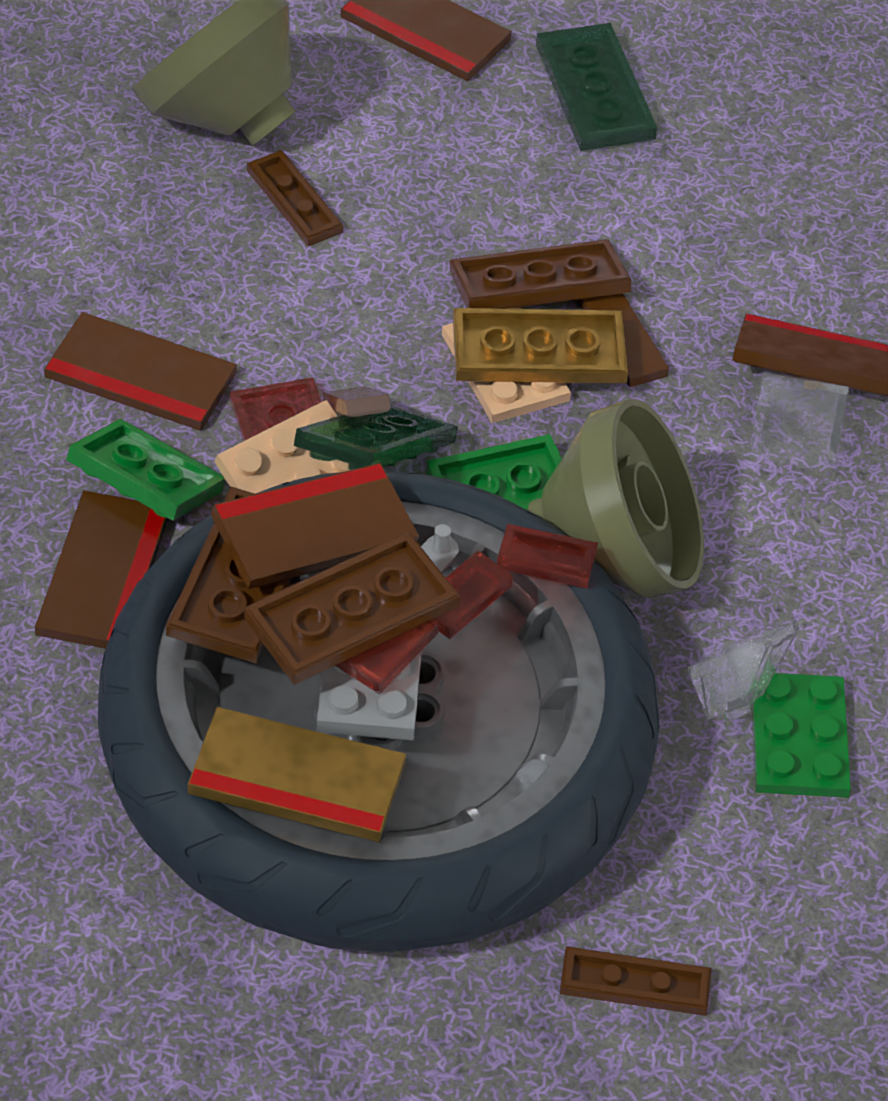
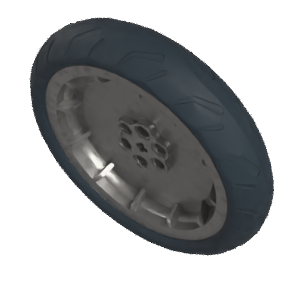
(510, 794)

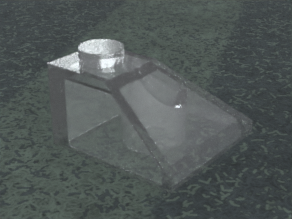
(798, 421)
(740, 671)

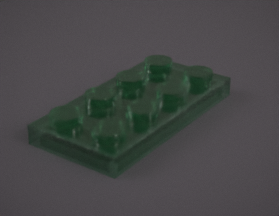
(596, 86)
(375, 437)

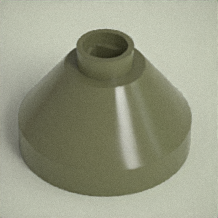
(228, 73)
(630, 495)

